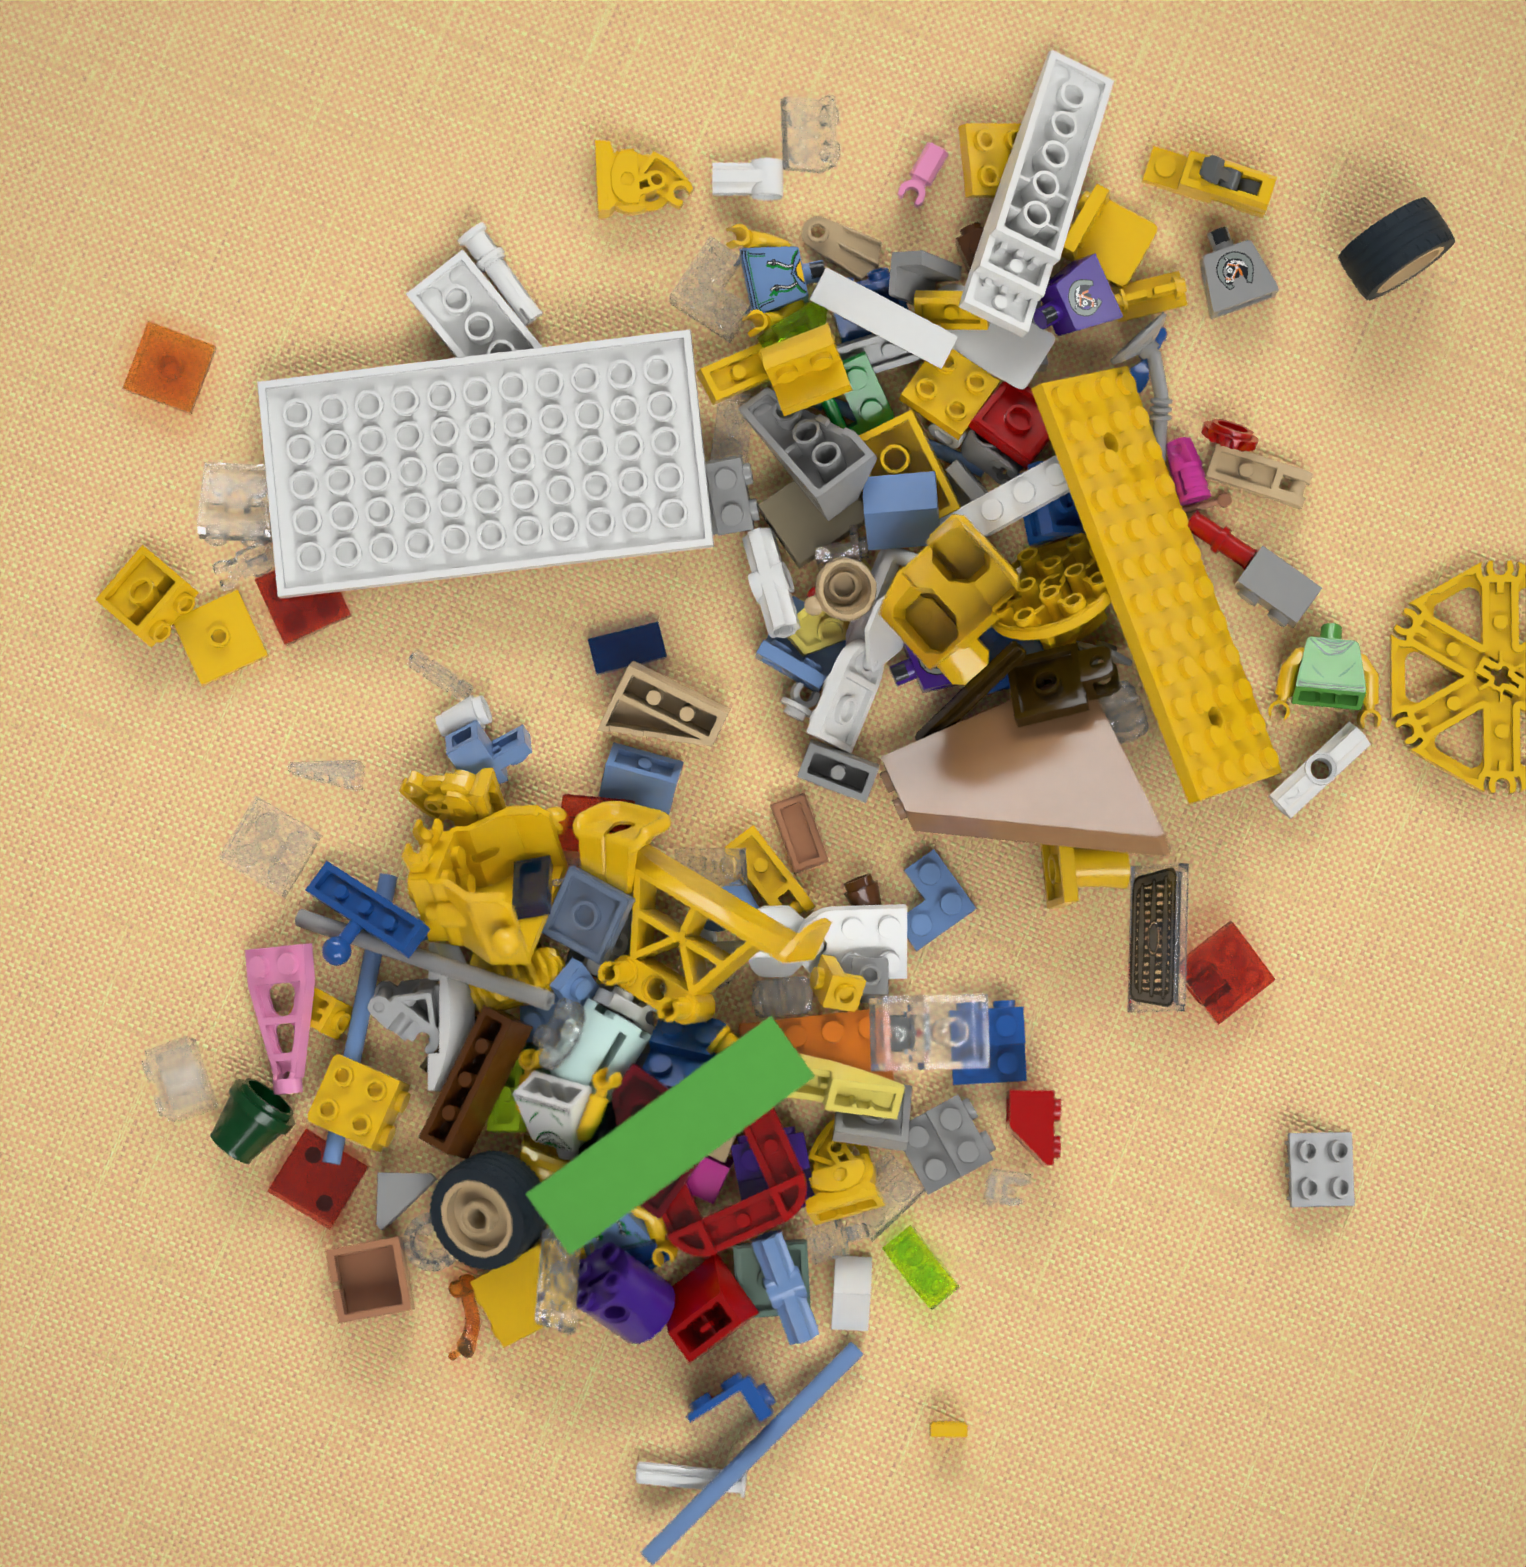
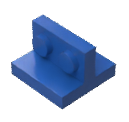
(1053, 520)

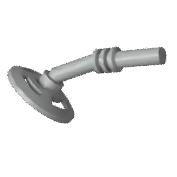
(1146, 347)

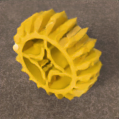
(540, 972)

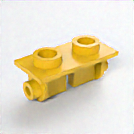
(1151, 296)

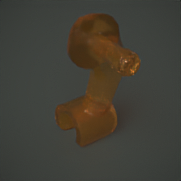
(467, 1342)

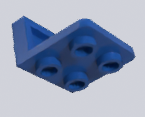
(757, 1397)

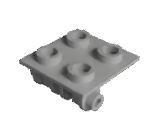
(1320, 1169)

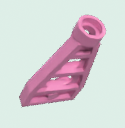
(275, 966)

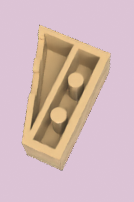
(662, 709)

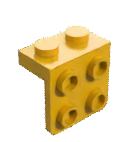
(1111, 233)
(359, 1103)

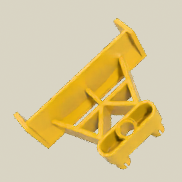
(689, 997)

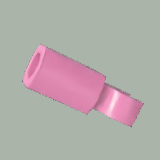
(924, 172)

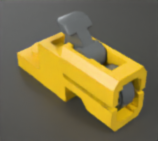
(1210, 179)

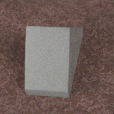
(397, 1193)

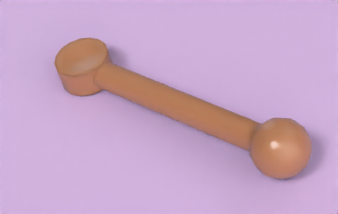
(1222, 500)

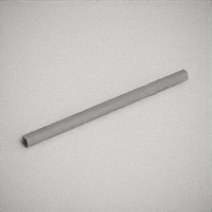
(433, 962)

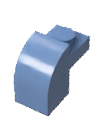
(473, 750)

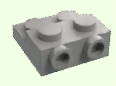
(729, 495)
(947, 1144)

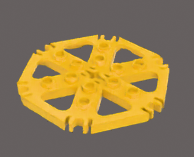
(1467, 658)

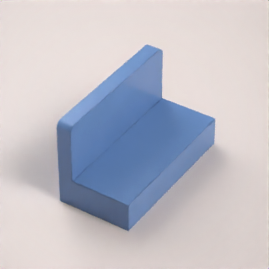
(640, 777)

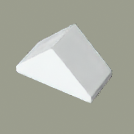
(851, 1293)

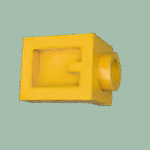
(329, 1014)

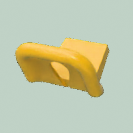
(614, 855)

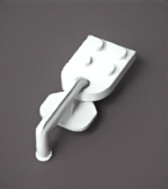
(860, 665)
(853, 933)

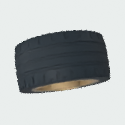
(1396, 248)
(485, 1211)

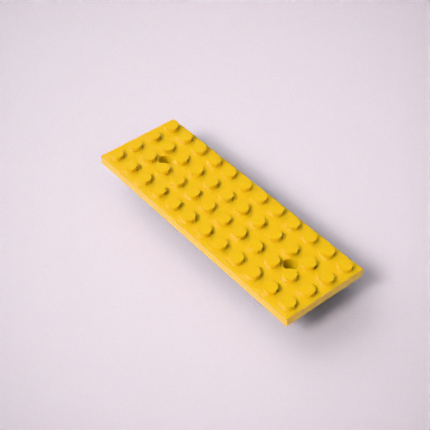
(1157, 582)

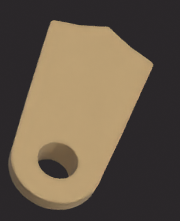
(843, 246)

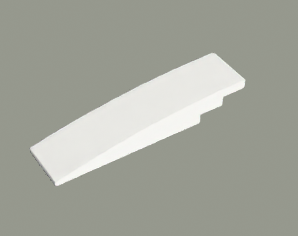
(1037, 194)
(469, 311)

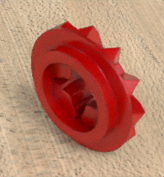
(1230, 435)

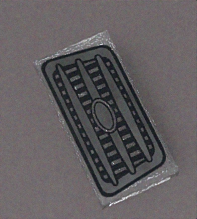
(1158, 938)

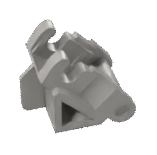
(408, 1009)

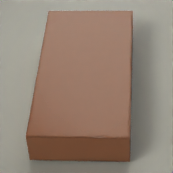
(799, 833)

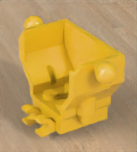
(466, 880)

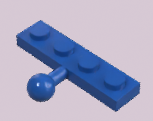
(364, 911)

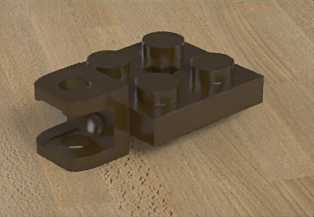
(1073, 679)

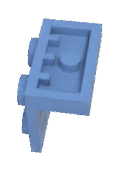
(785, 658)

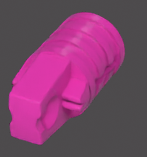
(1187, 471)

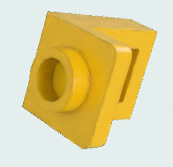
(834, 987)

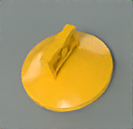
(1057, 595)

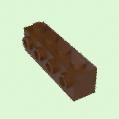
(475, 1082)

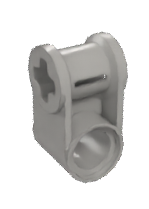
(989, 458)

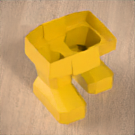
(950, 599)

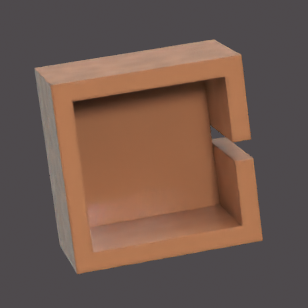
(372, 1279)

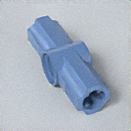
(785, 1287)

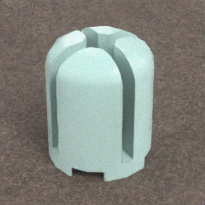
(605, 1043)

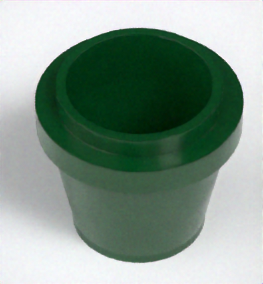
(251, 1120)

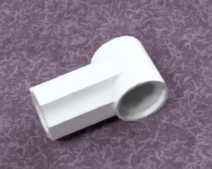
(759, 179)

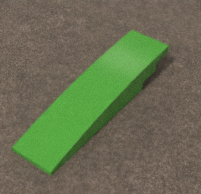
(670, 1135)

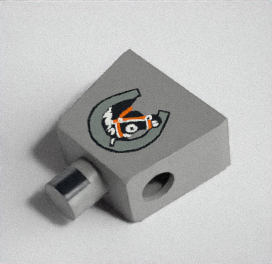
(1234, 275)

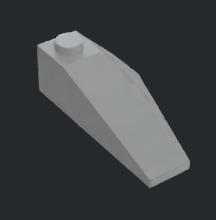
(818, 455)

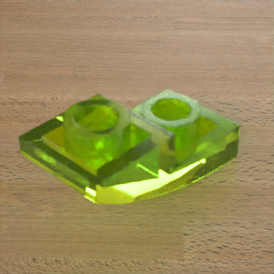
(921, 1267)

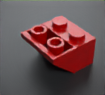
(1031, 1122)
(707, 1308)

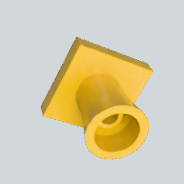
(1080, 867)

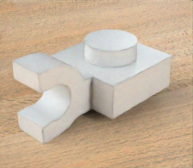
(621, 1003)

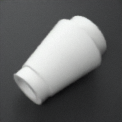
(464, 713)

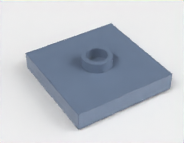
(588, 915)

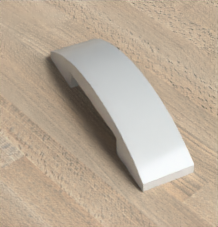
(455, 1019)

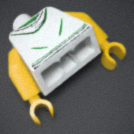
(560, 1110)

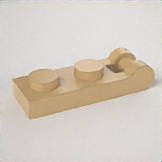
(1258, 475)

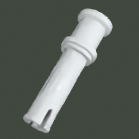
(491, 260)

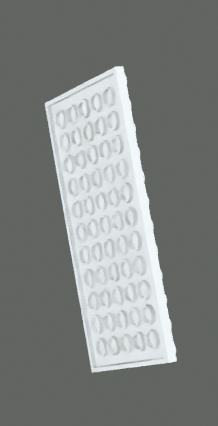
(485, 464)

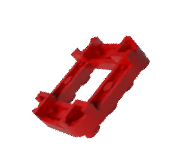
(752, 1215)

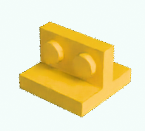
(805, 369)

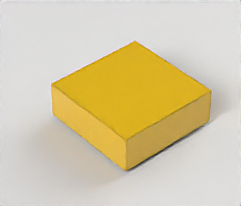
(948, 1429)

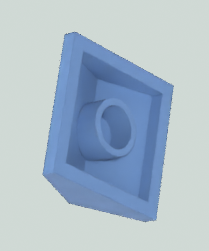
(900, 510)

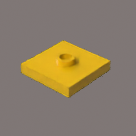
(220, 638)

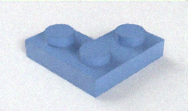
(943, 902)

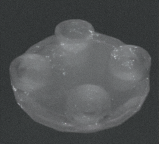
(560, 1034)

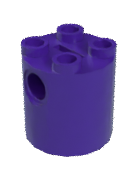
(624, 1294)

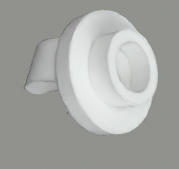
(796, 706)

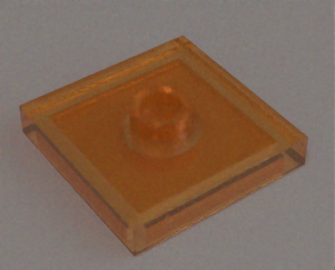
(169, 367)

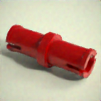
(1221, 540)

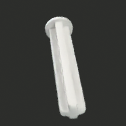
(682, 1476)

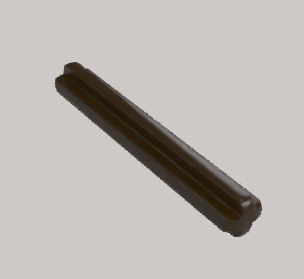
(974, 690)

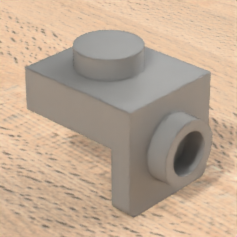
(876, 974)

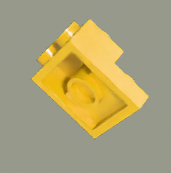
(148, 597)

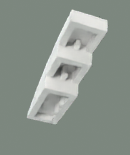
(883, 317)

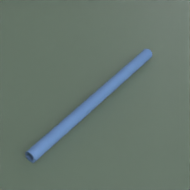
(360, 1015)
(751, 1453)

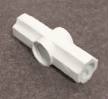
(771, 582)
(1335, 753)

